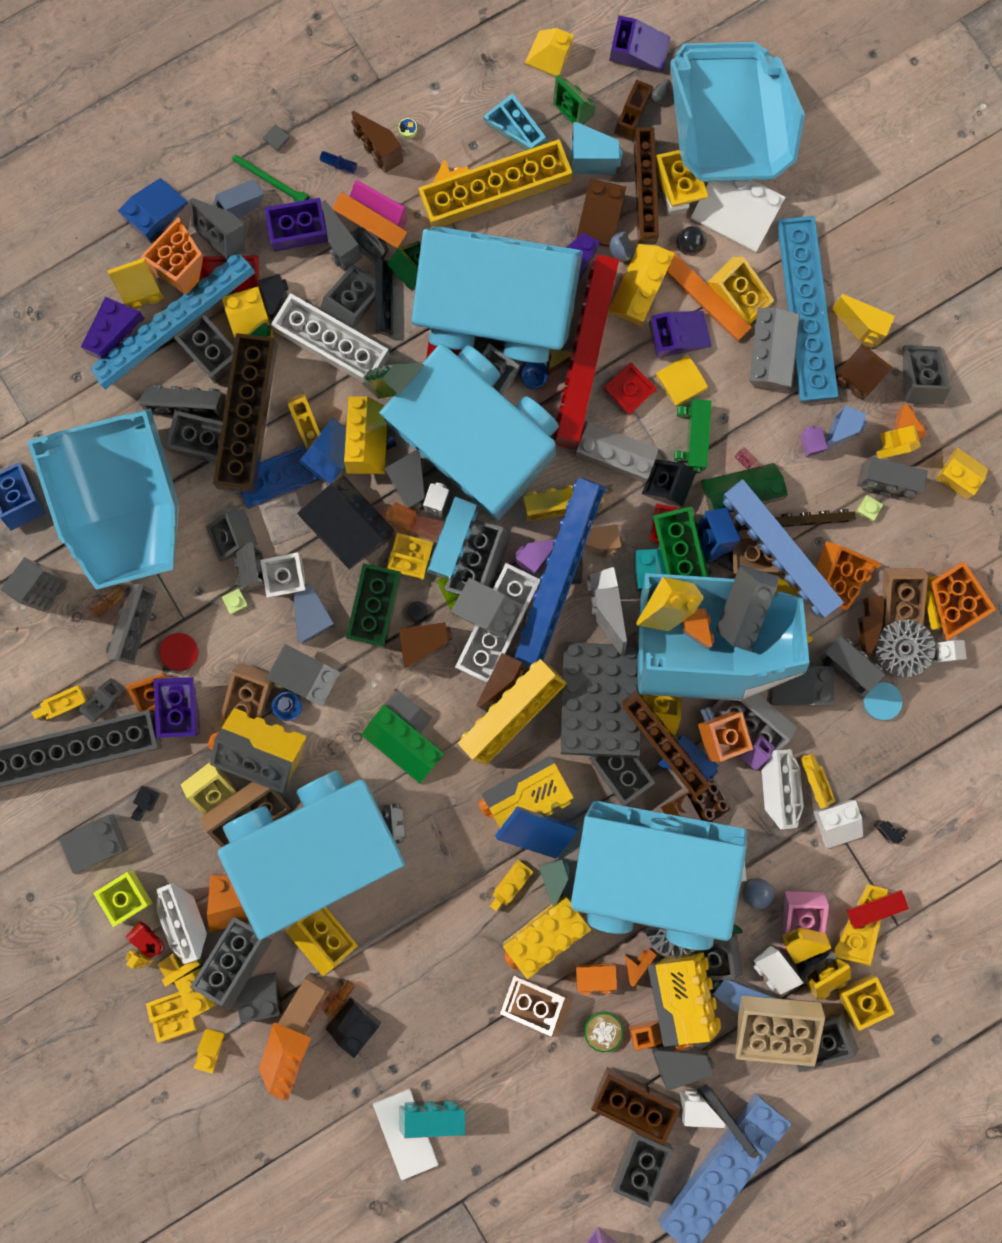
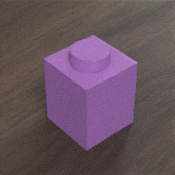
(813, 441)
(760, 754)

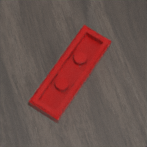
(877, 909)

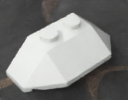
(783, 789)
(181, 922)

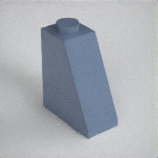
(240, 199)
(311, 615)

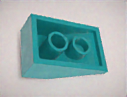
(647, 562)

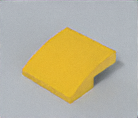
(682, 381)
(410, 555)
(170, 1017)

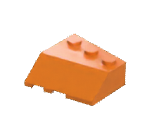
(175, 257)
(845, 571)
(959, 599)
(223, 903)

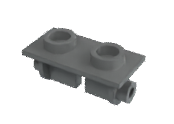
(391, 816)

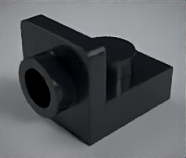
(886, 829)

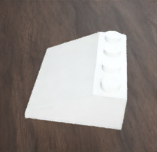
(738, 211)

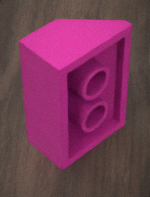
(379, 203)

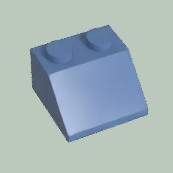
(845, 426)

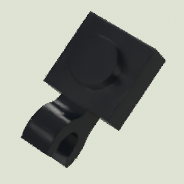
(146, 800)

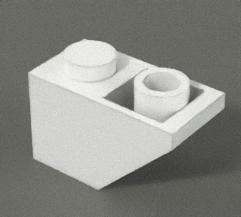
(950, 651)

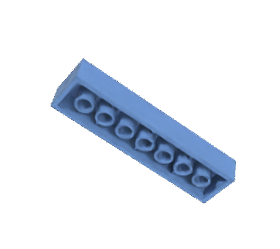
(782, 549)
(723, 1173)

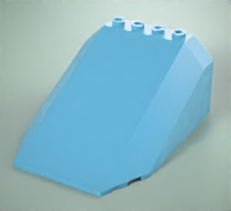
(735, 111)

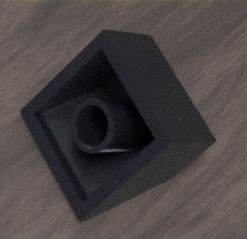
(669, 482)
(353, 1027)

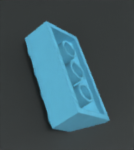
(451, 538)

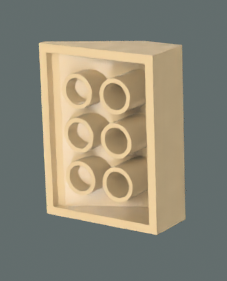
(779, 1030)

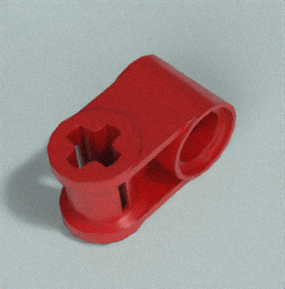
(143, 938)

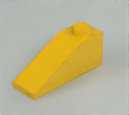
(304, 418)

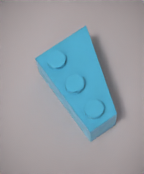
(515, 124)

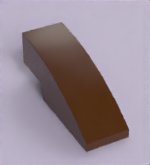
(633, 109)
(871, 624)

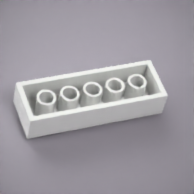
(328, 338)
(485, 649)

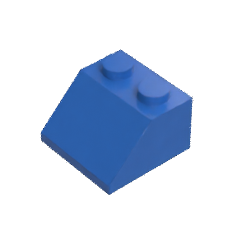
(717, 534)

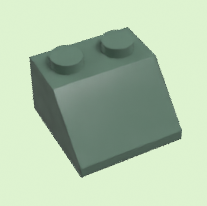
(554, 877)

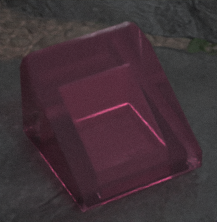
(745, 458)

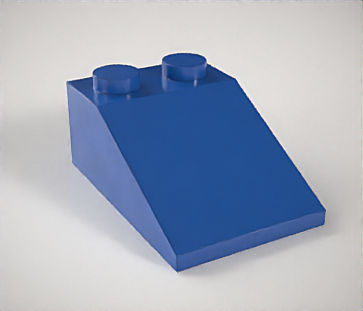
(152, 208)
(326, 453)
(18, 498)

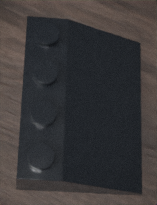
(346, 522)

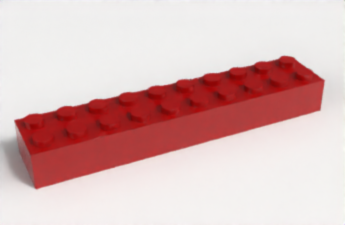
(587, 347)

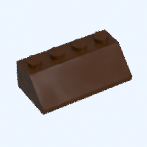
(635, 1106)

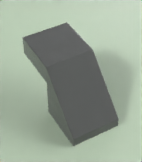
(102, 701)
(409, 711)

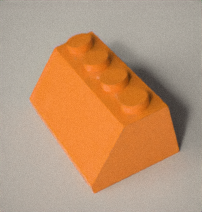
(283, 1060)

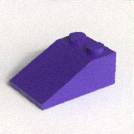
(176, 707)

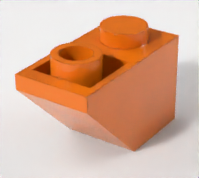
(906, 417)
(697, 628)
(645, 1035)

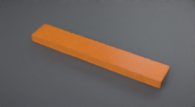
(707, 298)

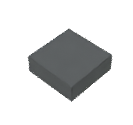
(276, 137)

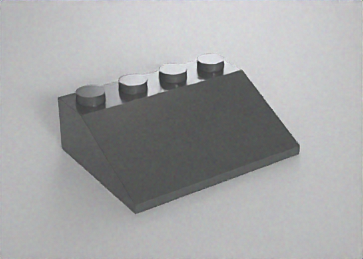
(131, 623)

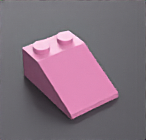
(804, 910)

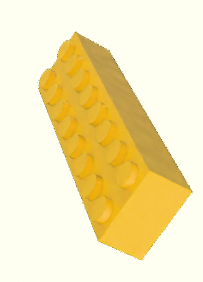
(495, 184)

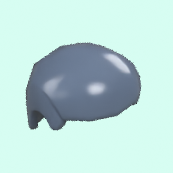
(621, 247)
(758, 893)

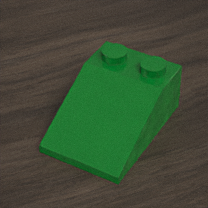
(571, 101)

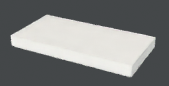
(409, 1154)

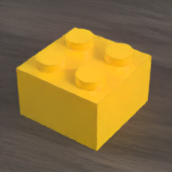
(865, 1002)

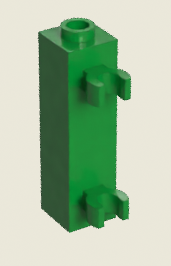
(698, 434)

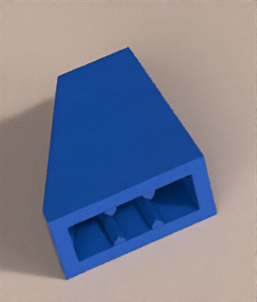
(699, 757)

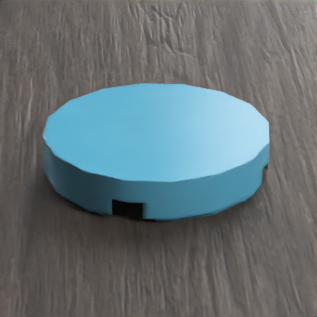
(883, 701)

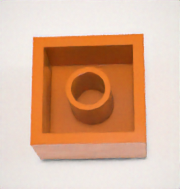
(725, 736)

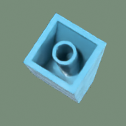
(594, 151)

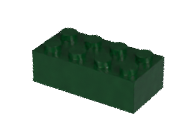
(373, 605)

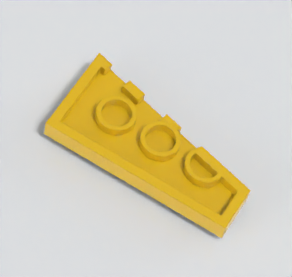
(859, 943)

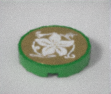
(603, 1032)

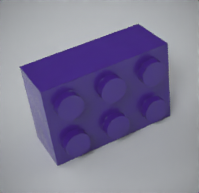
(296, 224)

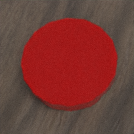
(179, 651)

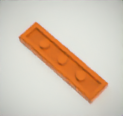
(369, 220)

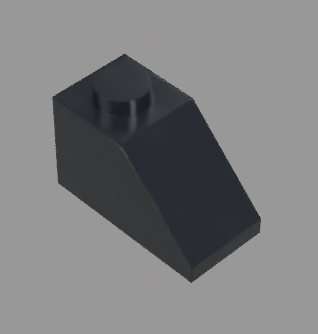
(274, 293)

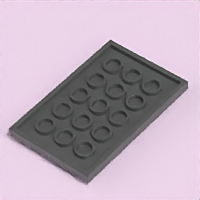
(592, 701)

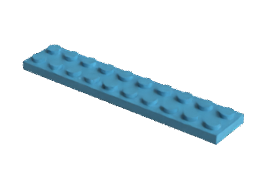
(807, 298)
(171, 320)

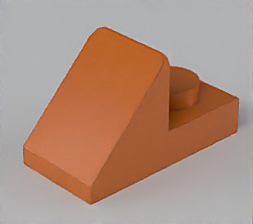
(636, 970)

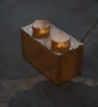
(401, 518)

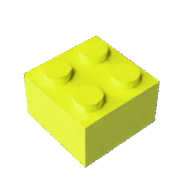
(123, 898)

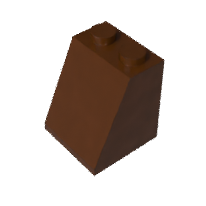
(423, 642)

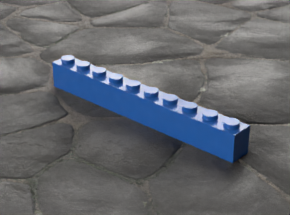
(559, 571)

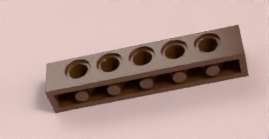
(646, 185)
(666, 744)

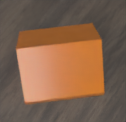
(143, 692)

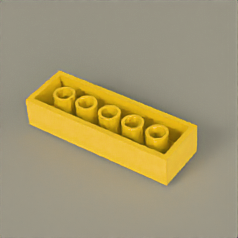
(512, 712)

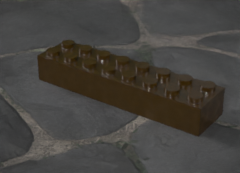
(245, 413)

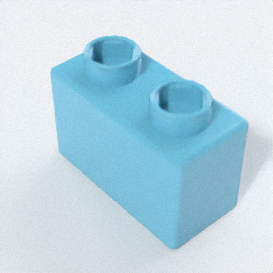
(495, 291)
(472, 429)
(309, 856)
(659, 874)

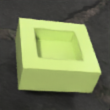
(869, 508)
(235, 601)

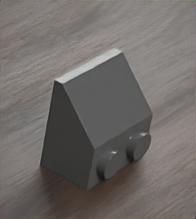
(230, 533)
(260, 998)

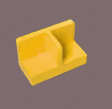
(898, 441)
(173, 968)

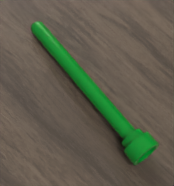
(297, 196)

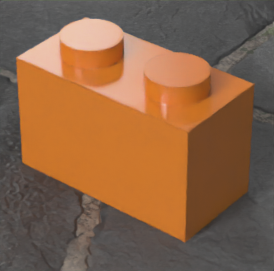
(596, 978)

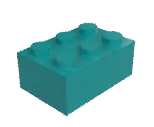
(431, 1119)

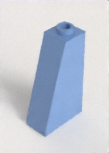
(730, 993)

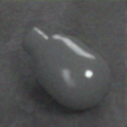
(660, 92)

